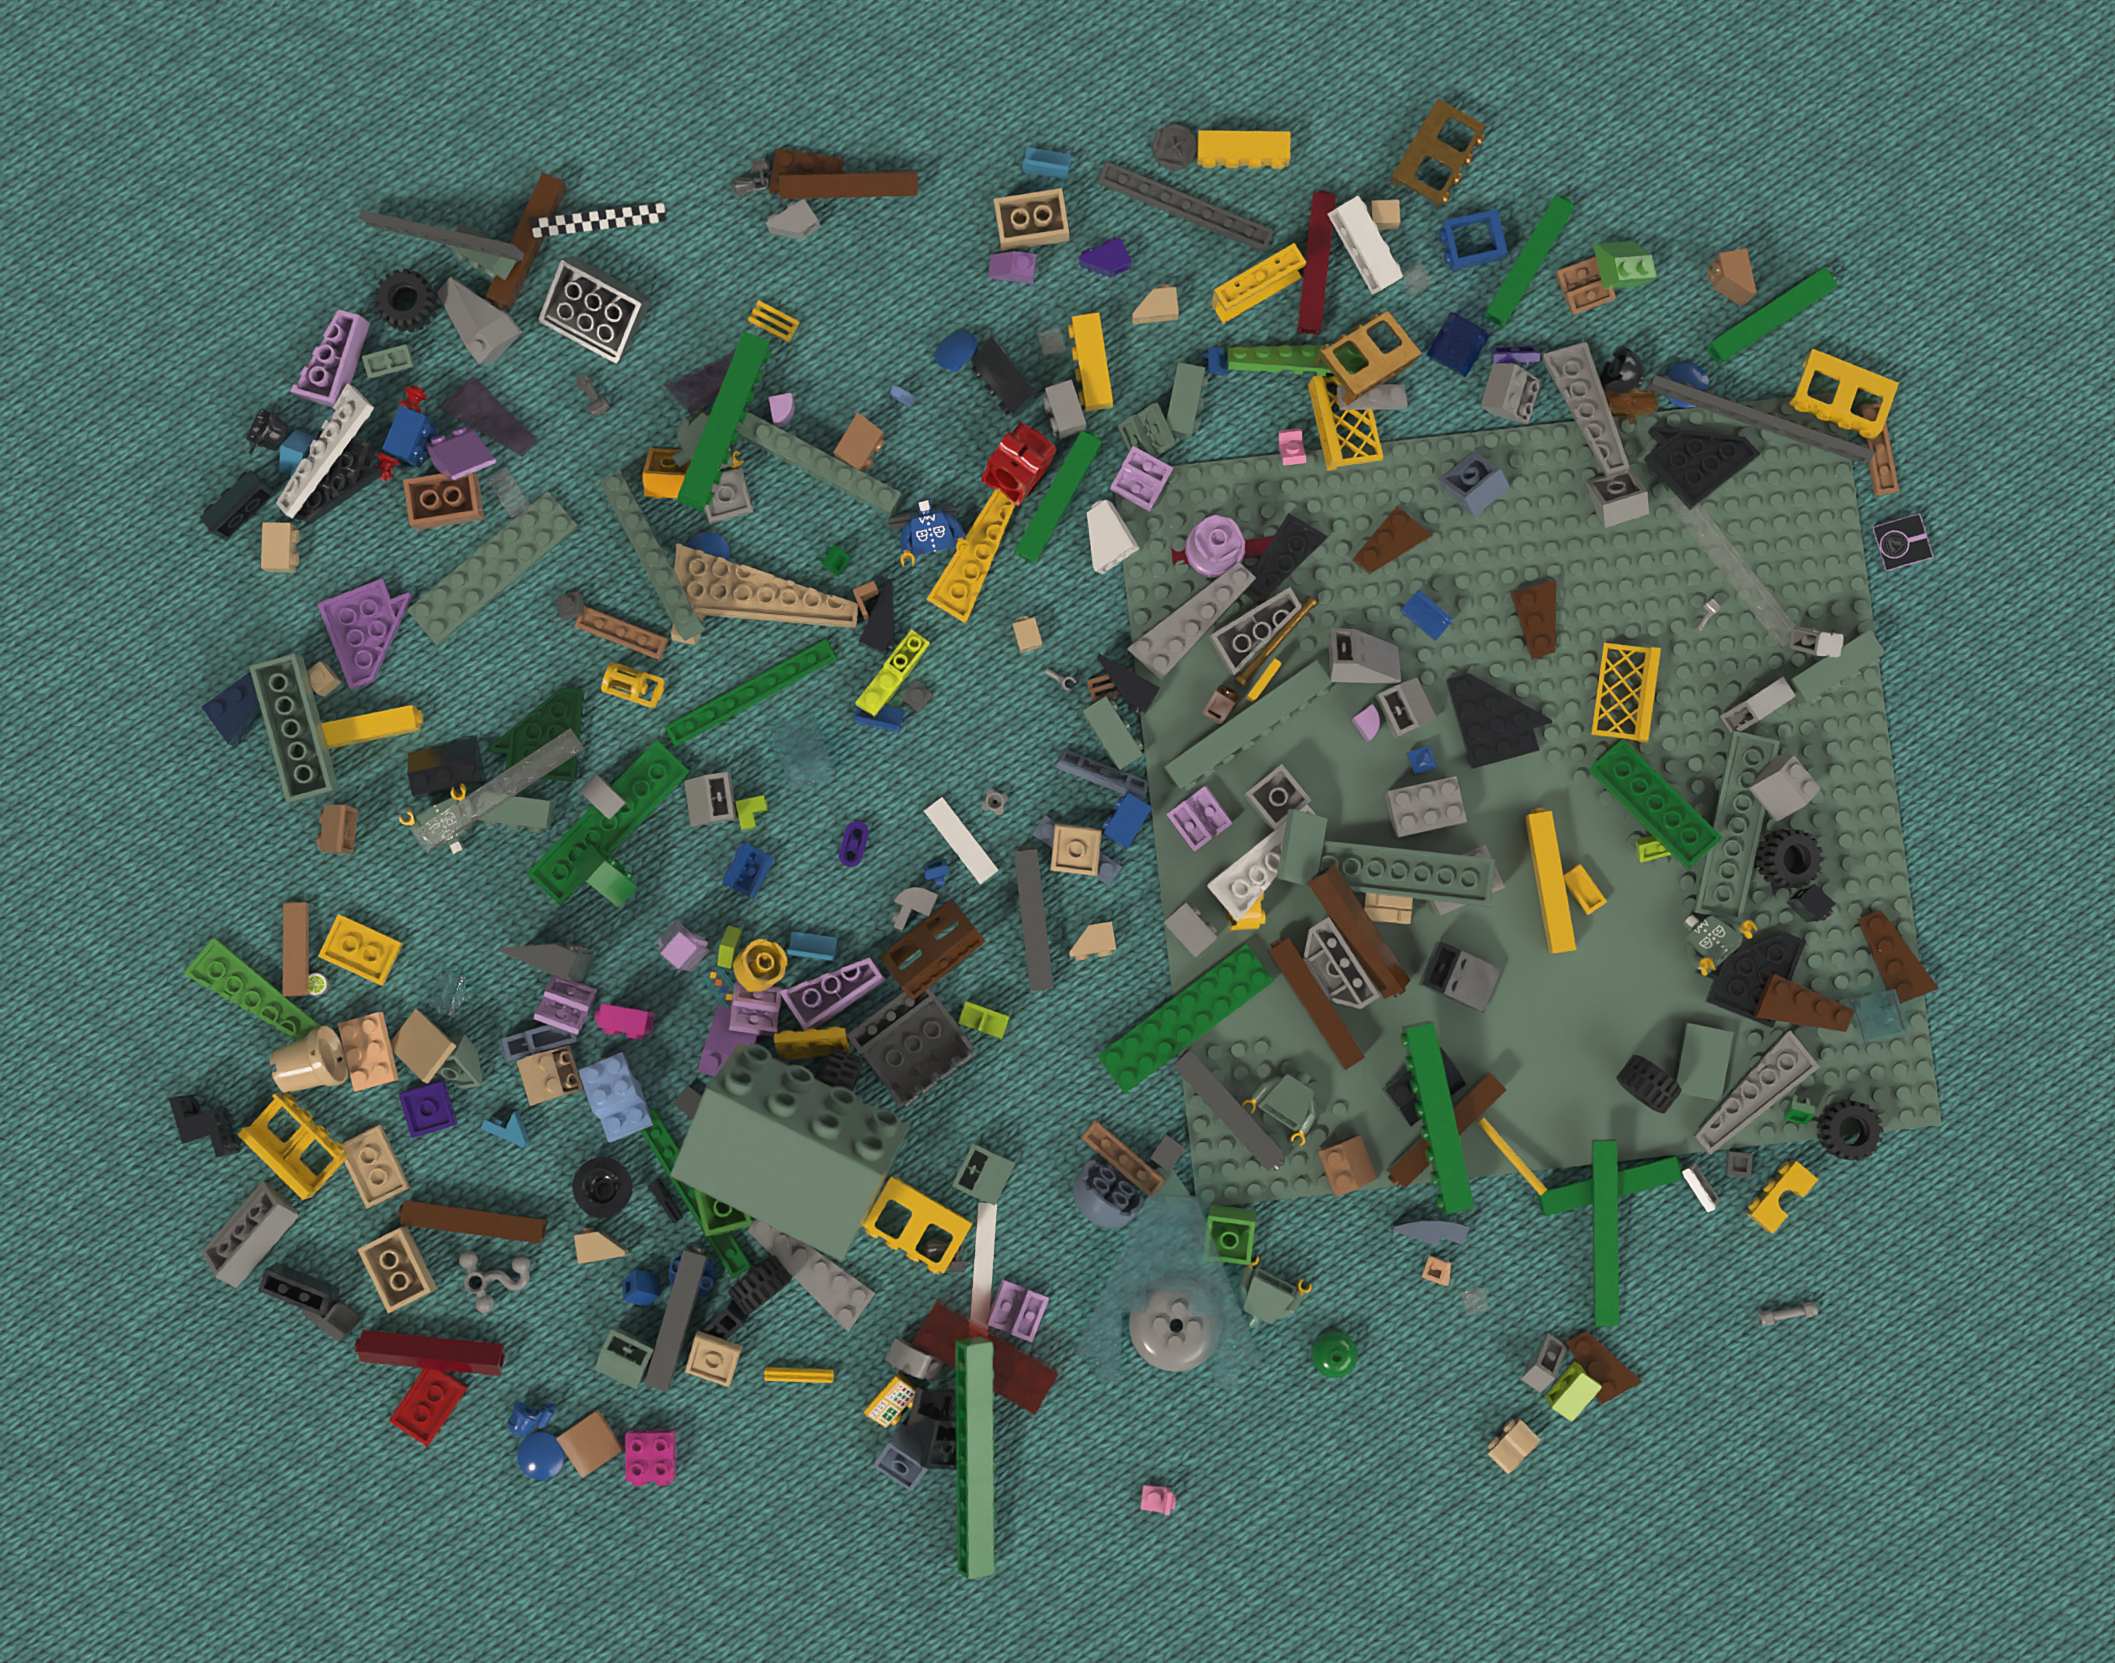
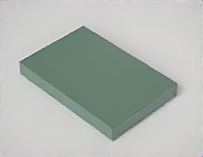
(1301, 847)
(1703, 1061)

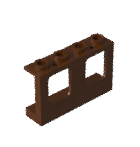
(937, 955)

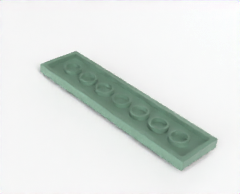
(492, 568)
(1739, 822)
(1412, 873)

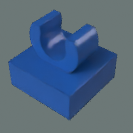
(1217, 361)
(936, 870)

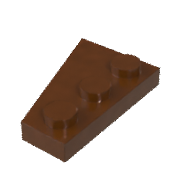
(801, 162)
(1601, 1366)

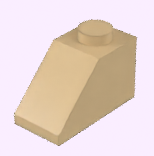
(1158, 306)
(596, 1246)

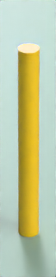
(1512, 1156)

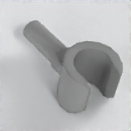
(1711, 607)
(1060, 679)

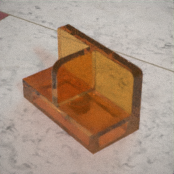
(1632, 403)

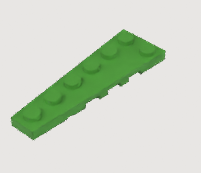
(1291, 358)
(237, 981)

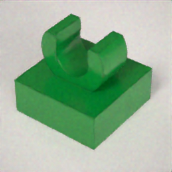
(835, 560)
(1799, 1112)

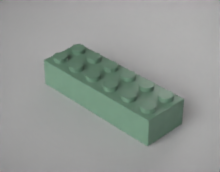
(294, 728)

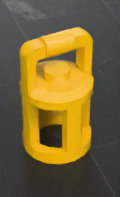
(636, 686)

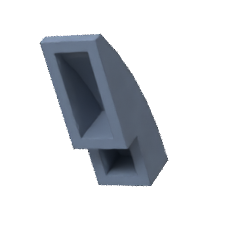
(535, 1042)
(1432, 1230)

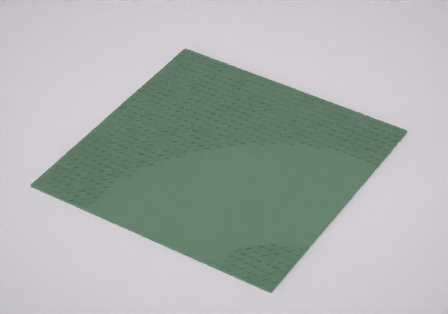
(1577, 1016)

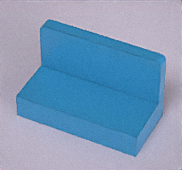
(1047, 163)
(813, 946)

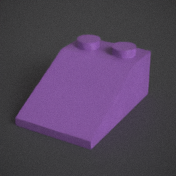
(459, 453)
(722, 1042)

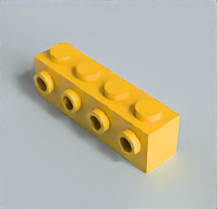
(1243, 148)
(1092, 362)

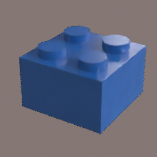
(1127, 820)

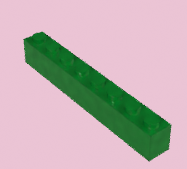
(723, 422)
(1437, 1117)

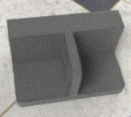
(337, 1321)

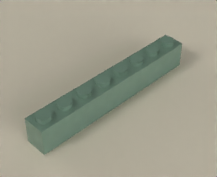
(819, 465)
(652, 556)
(1248, 725)

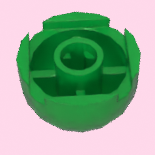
(1334, 1354)

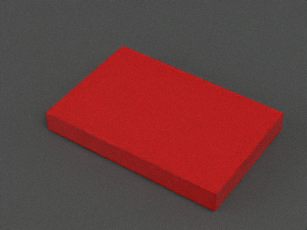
(428, 1404)

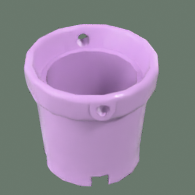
(1215, 546)

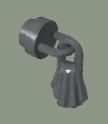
(743, 186)
(936, 1249)

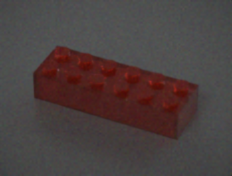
(1017, 1373)

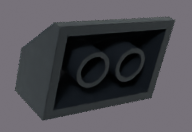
(1002, 379)
(237, 505)
(445, 767)
(1404, 1100)

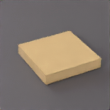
(1076, 849)
(713, 1358)

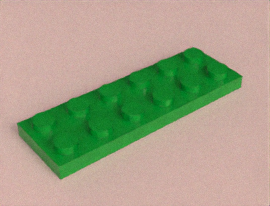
(1655, 804)

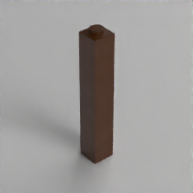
(847, 184)
(542, 204)
(1359, 932)
(1315, 1003)
(1465, 1110)
(473, 1221)

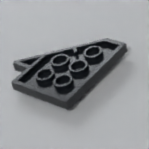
(1697, 462)
(344, 479)
(1492, 722)
(1743, 975)

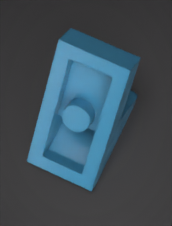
(513, 1132)

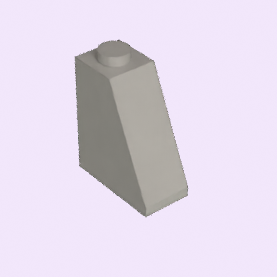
(1758, 705)

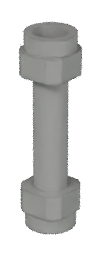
(1807, 1309)

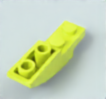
(893, 673)

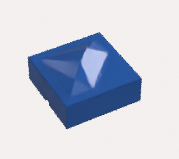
(1421, 760)

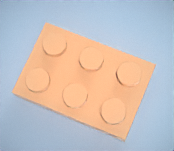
(368, 1051)

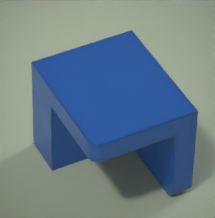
(641, 1288)

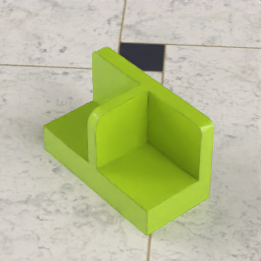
(983, 1019)
(1572, 1392)

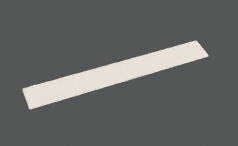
(983, 1262)

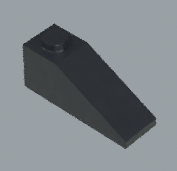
(880, 628)
(1132, 688)
(722, 1323)

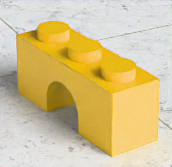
(1766, 1208)

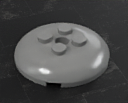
(1170, 1348)

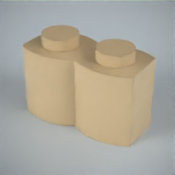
(1512, 1445)

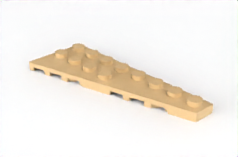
(740, 591)

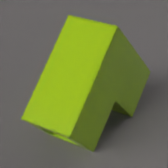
(747, 808)
(728, 947)

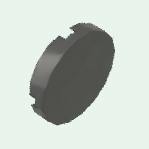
(1174, 147)

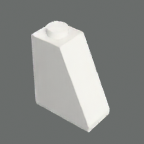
(1109, 536)

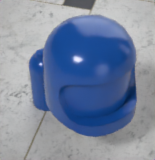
(525, 1418)

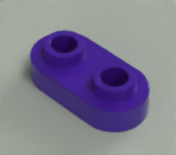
(853, 844)

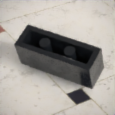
(299, 1289)

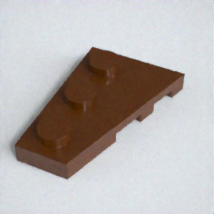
(1392, 539)
(1537, 617)

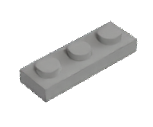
(1381, 398)

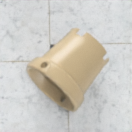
(310, 1061)

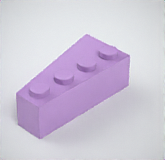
(333, 360)
(682, 947)
(831, 993)

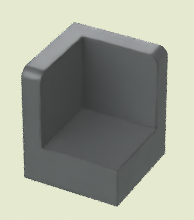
(1167, 1152)

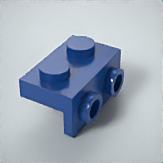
(748, 870)

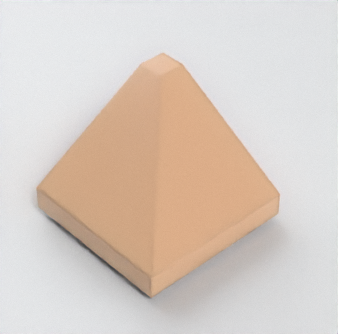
(1437, 1270)

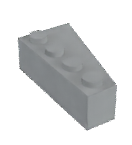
(1249, 632)

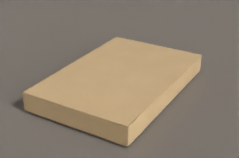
(422, 1045)
(374, 1167)

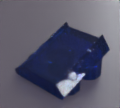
(1458, 344)

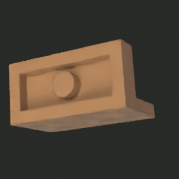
(865, 594)

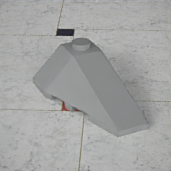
(480, 325)

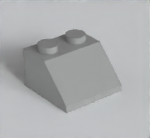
(1618, 498)
(1784, 786)

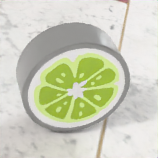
(318, 984)

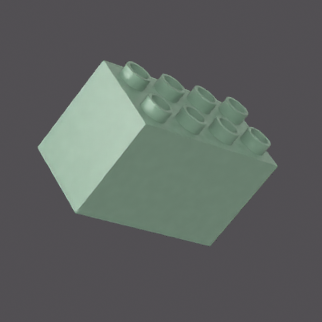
(789, 1149)

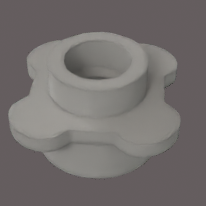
(988, 804)

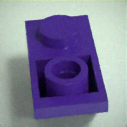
(1107, 259)

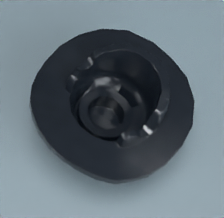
(267, 430)
(602, 1187)

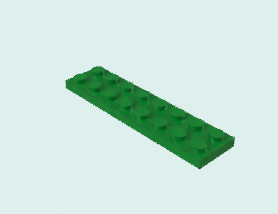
(643, 790)
(1185, 1018)

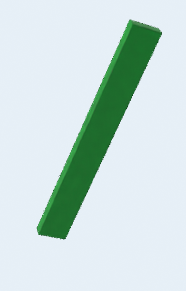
(751, 693)
(667, 1152)
(1605, 1232)

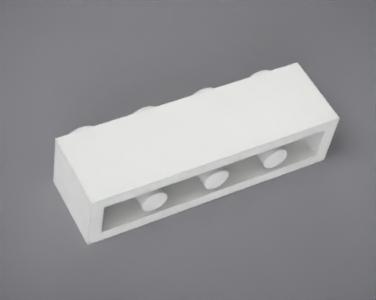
(1365, 245)

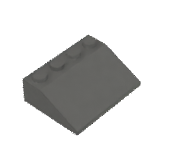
(593, 308)
(564, 961)

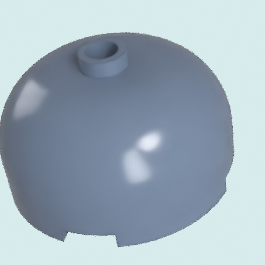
(1098, 1204)

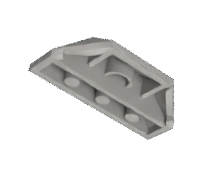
(1337, 967)

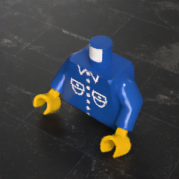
(930, 532)

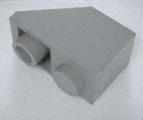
(794, 222)

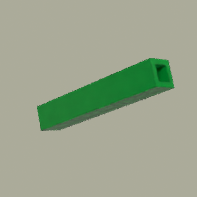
(1529, 261)
(1772, 316)
(1058, 497)
(1630, 1180)

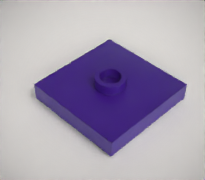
(428, 1108)

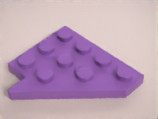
(363, 628)

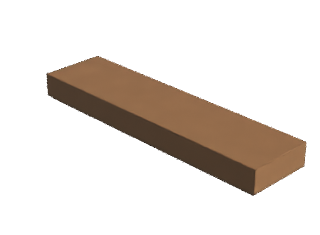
(1882, 464)
(622, 633)
(295, 949)
(1123, 1159)

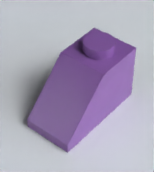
(1013, 267)

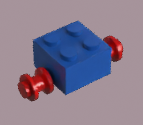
(407, 435)

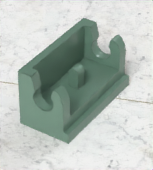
(388, 361)

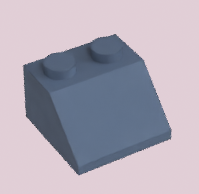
(1475, 483)
(902, 1459)

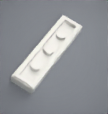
(961, 840)

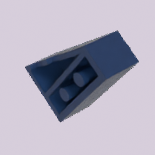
(234, 709)

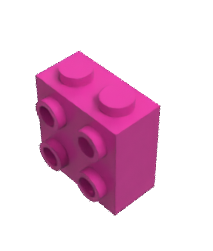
(619, 1018)
(650, 1456)

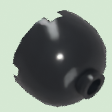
(1623, 372)

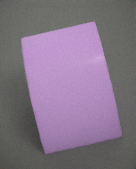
(782, 409)
(1367, 722)

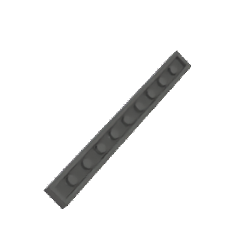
(1770, 422)

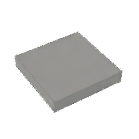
(730, 497)

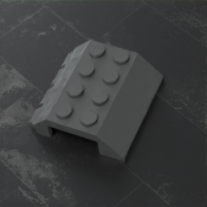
(912, 1045)

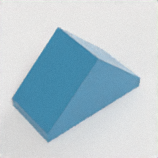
(294, 450)

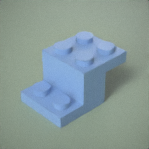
(615, 1097)

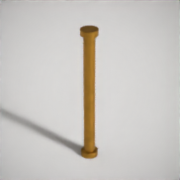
(1275, 641)

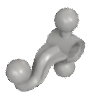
(485, 1303)

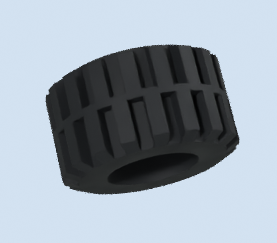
(393, 288)
(1806, 858)
(841, 1069)
(1649, 1084)
(1868, 1135)
(760, 1285)

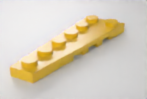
(965, 573)

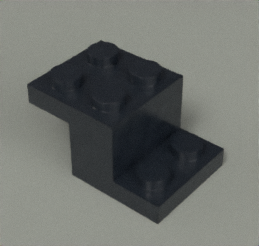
(210, 1124)
(934, 1425)

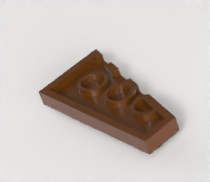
(1894, 958)
(1798, 1005)

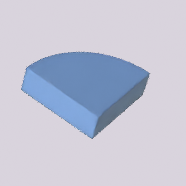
(902, 396)

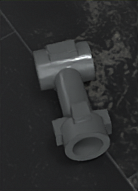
(599, 405)

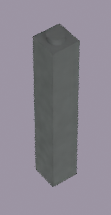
(1033, 919)
(1229, 1111)
(677, 1317)

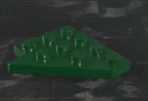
(542, 725)

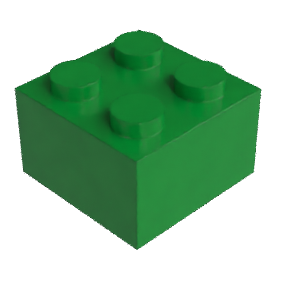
(605, 874)

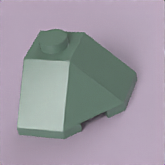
(462, 1064)

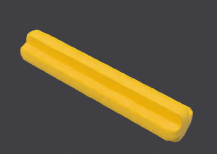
(798, 1375)

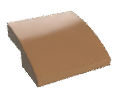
(1583, 286)
(590, 1443)

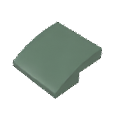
(1147, 431)

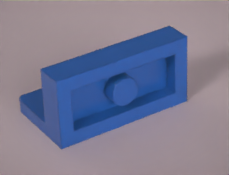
(1426, 615)
(886, 719)

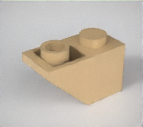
(1095, 939)

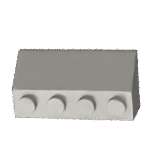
(249, 1234)

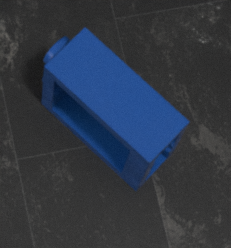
(1496, 238)

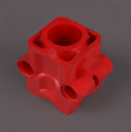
(1019, 463)

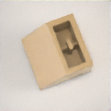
(549, 1075)

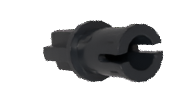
(665, 1200)

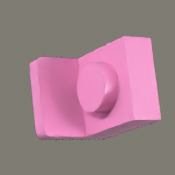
(1291, 447)
(1157, 1499)

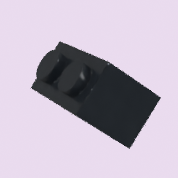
(1811, 903)

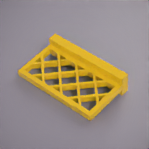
(1327, 427)
(1646, 698)

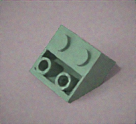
(983, 1174)
(625, 1357)

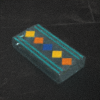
(720, 985)

